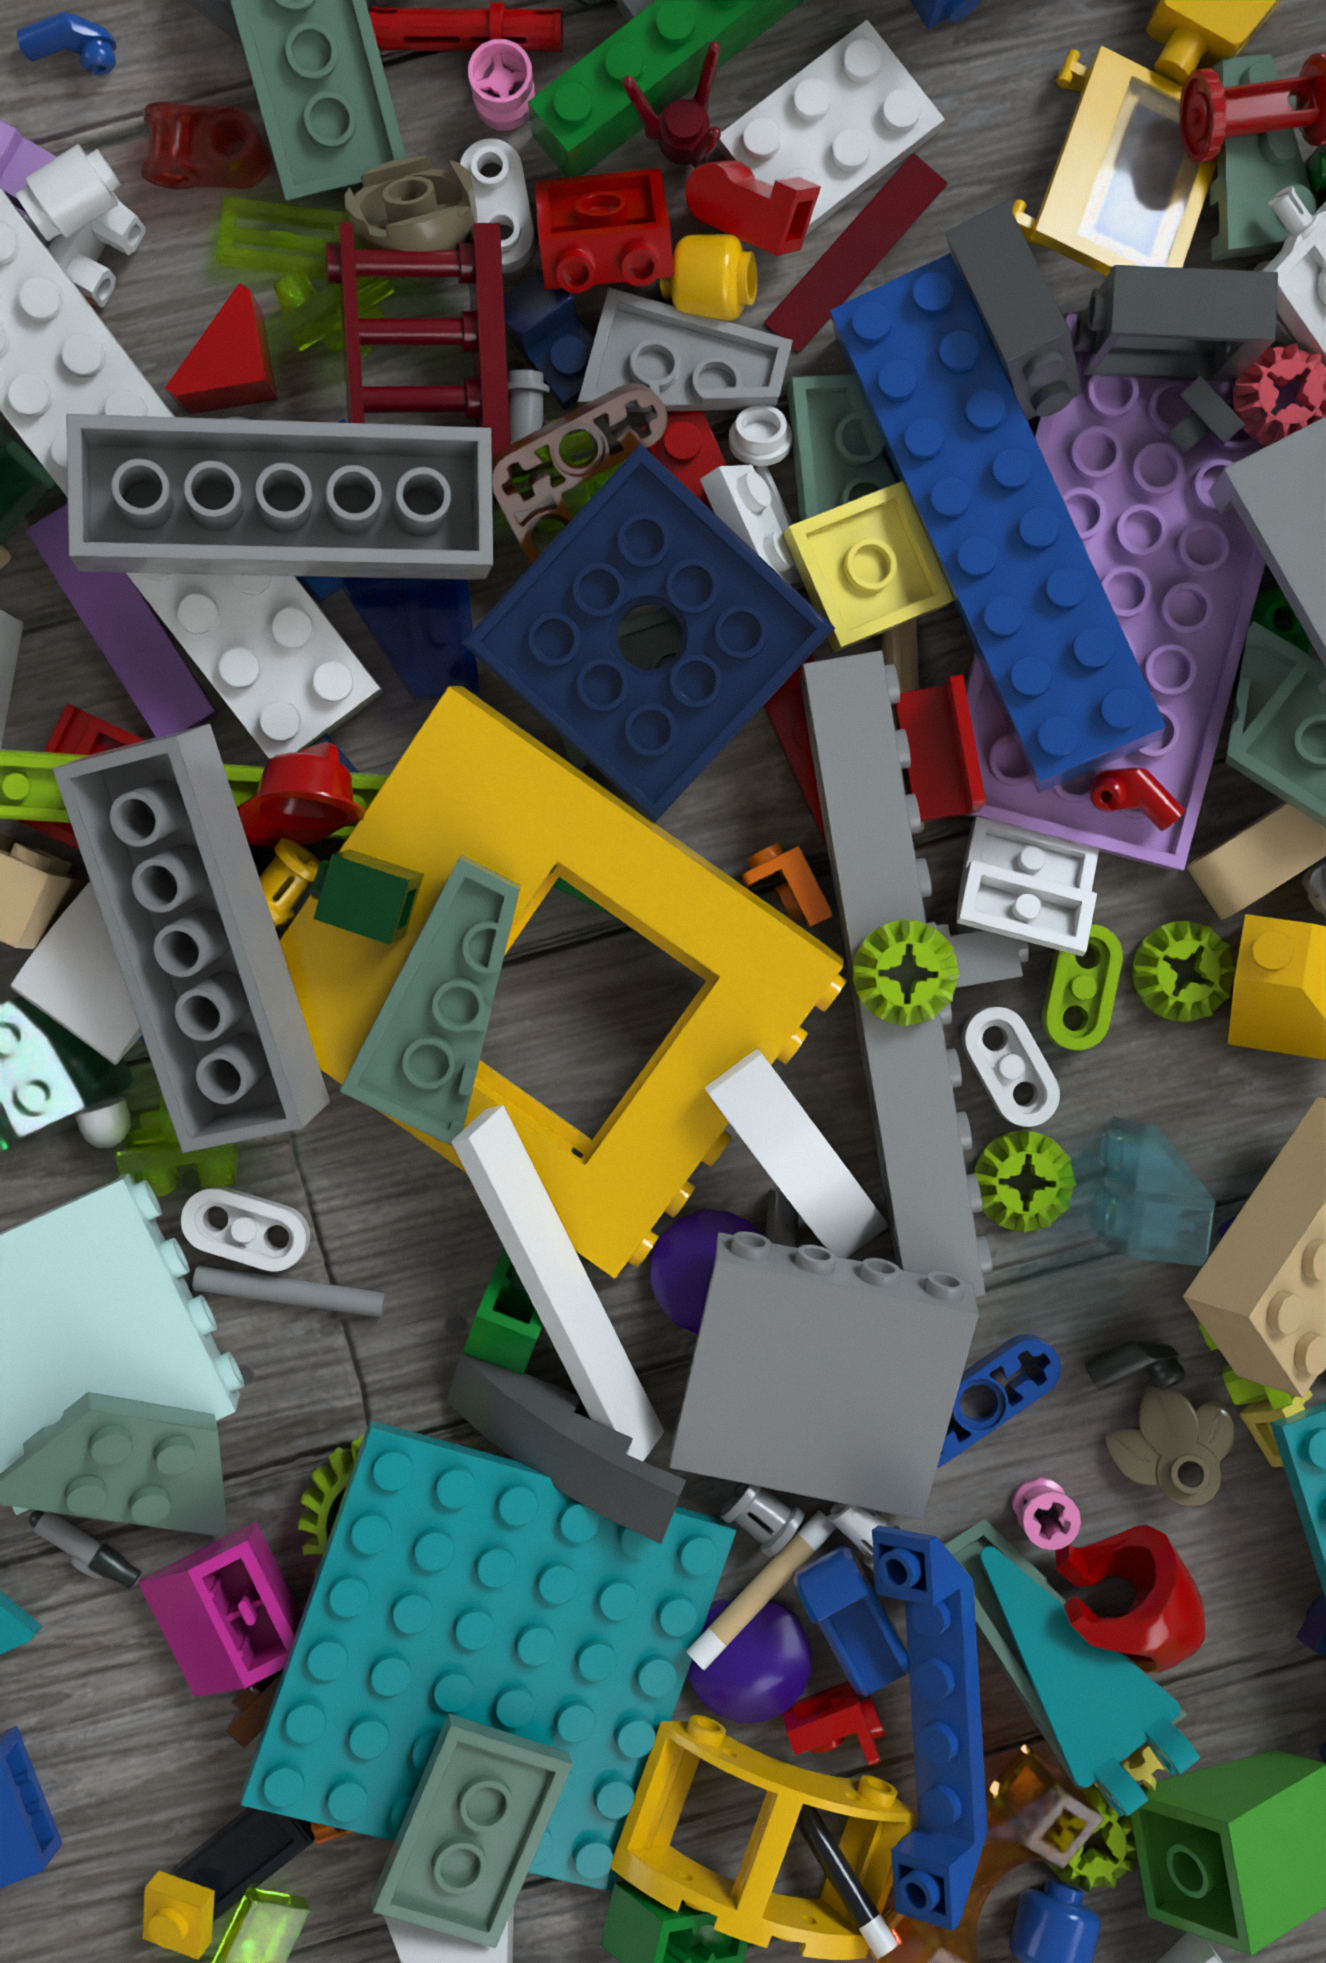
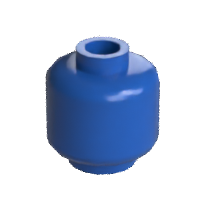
(1054, 1926)

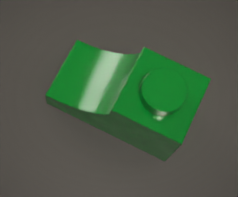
(505, 1321)
(650, 1932)

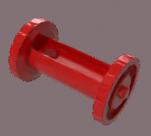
(1218, 112)

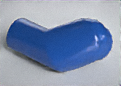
(71, 33)

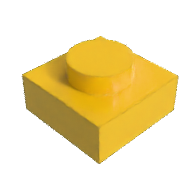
(178, 1914)

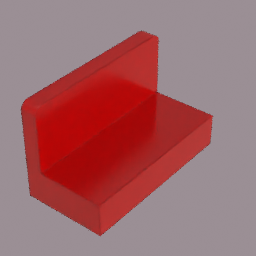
(942, 750)

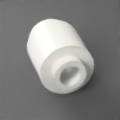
(69, 192)

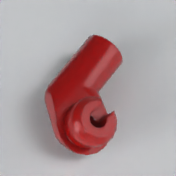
(1135, 789)

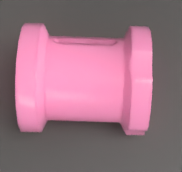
(1048, 1531)

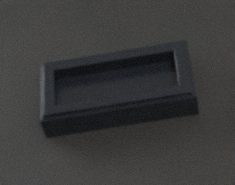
(244, 1855)

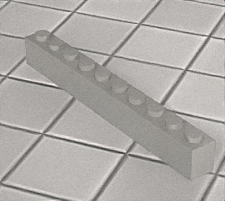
(874, 883)

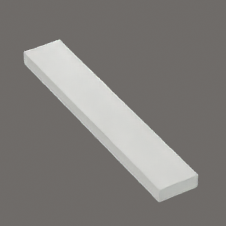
(555, 1278)

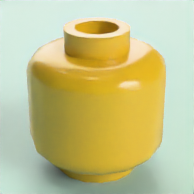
(711, 277)

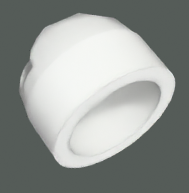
(105, 1122)

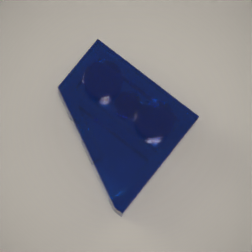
(419, 630)

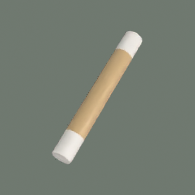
(761, 1590)

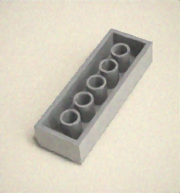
(278, 498)
(194, 938)

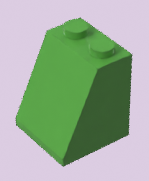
(1236, 1849)

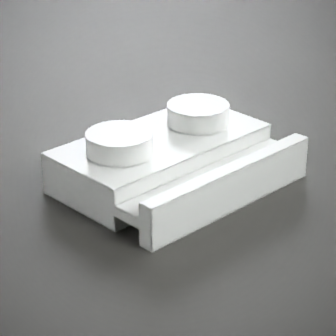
(755, 511)

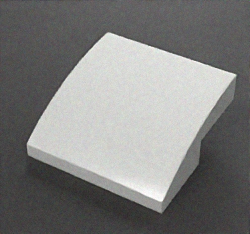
(1028, 886)
(79, 980)

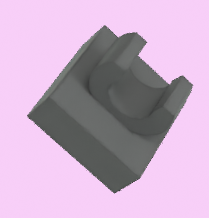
(1207, 415)

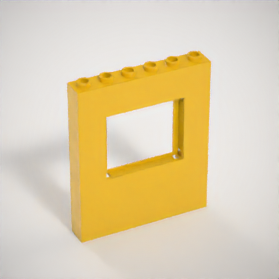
(519, 808)

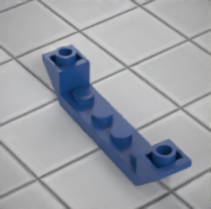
(941, 1855)

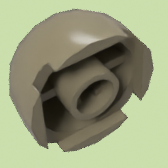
(412, 207)

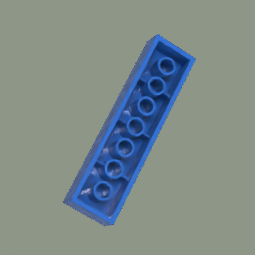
(997, 525)

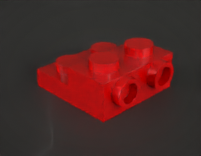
(603, 230)

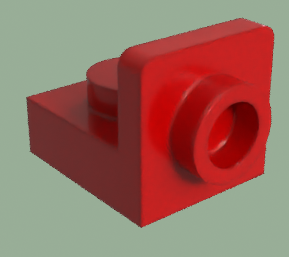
(826, 1717)

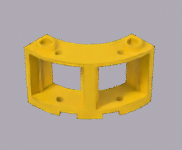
(747, 1905)

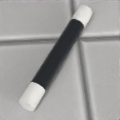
(845, 1882)

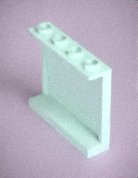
(104, 1310)

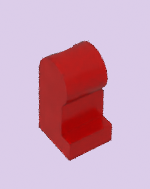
(750, 209)

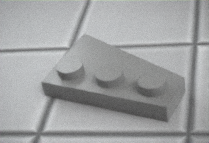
(682, 358)

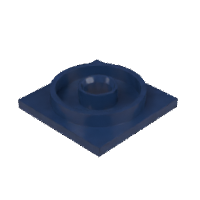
(636, 547)

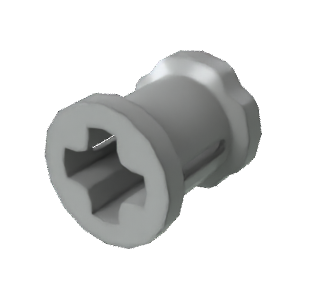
(762, 1516)

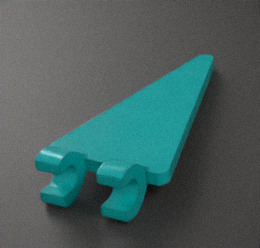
(1090, 1695)

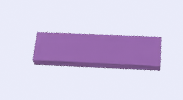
(127, 635)

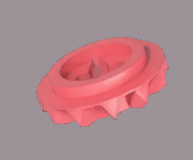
(1256, 396)

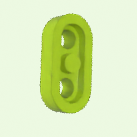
(1087, 989)

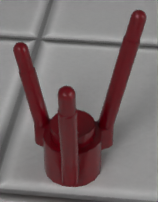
(684, 122)

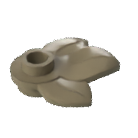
(1170, 1436)

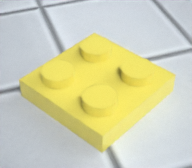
(868, 565)

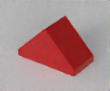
(228, 362)

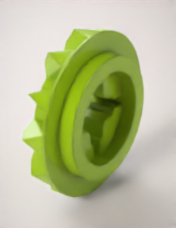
(883, 950)
(1156, 980)
(1005, 1159)
(1102, 1867)

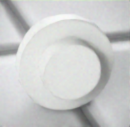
(760, 436)

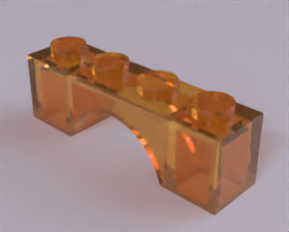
(1030, 1818)

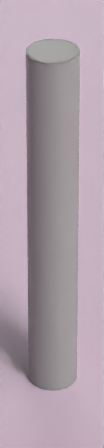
(289, 1291)

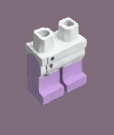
(81, 250)

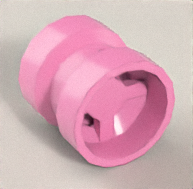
(499, 69)

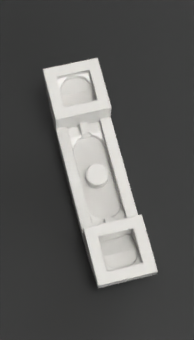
(796, 1155)

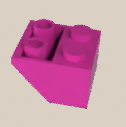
(225, 1612)

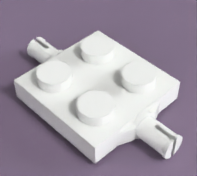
(1301, 271)

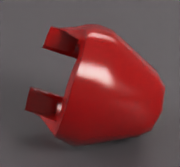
(1168, 1612)

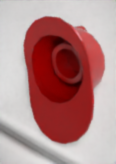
(300, 798)

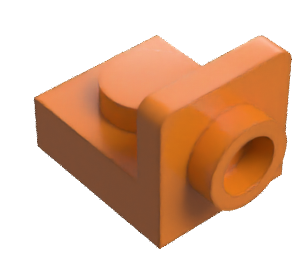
(799, 892)

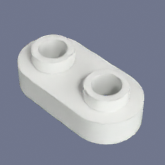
(502, 198)
(1010, 1064)
(247, 1230)

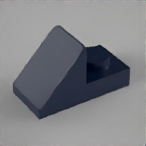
(549, 335)

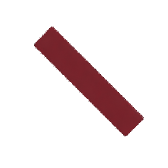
(856, 252)

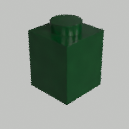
(366, 895)

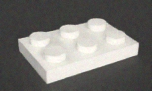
(836, 123)

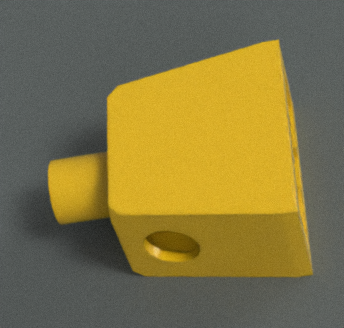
(1203, 32)

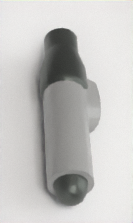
(86, 1552)

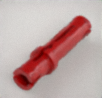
(467, 28)

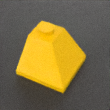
(1280, 988)

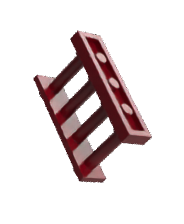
(476, 330)

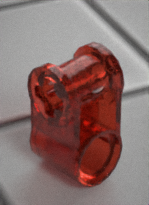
(190, 147)

